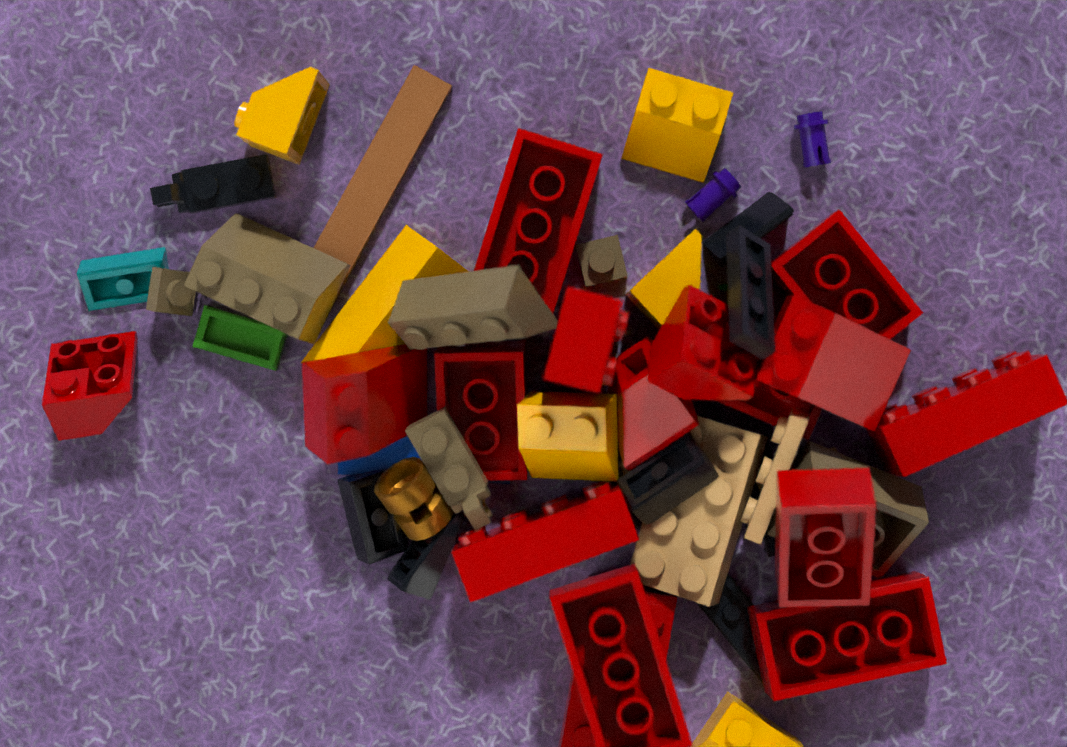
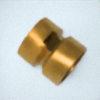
(413, 499)

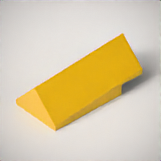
(365, 316)

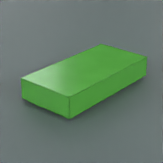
(239, 338)

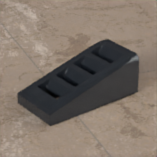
(424, 561)

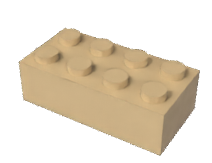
(695, 542)

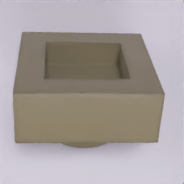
(601, 261)
(168, 292)

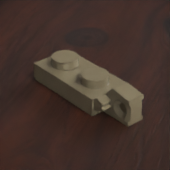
(452, 465)

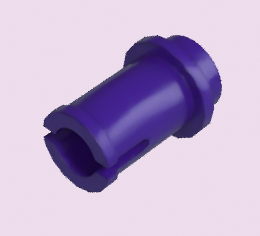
(813, 139)
(713, 194)

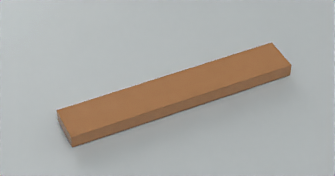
(383, 167)

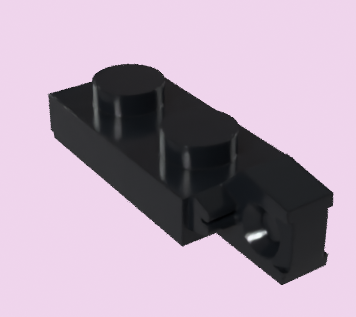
(218, 185)

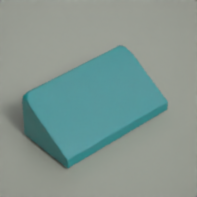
(119, 278)

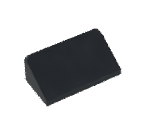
(758, 219)
(667, 479)
(370, 524)

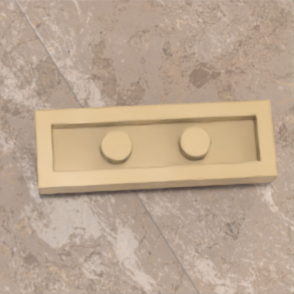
(788, 436)

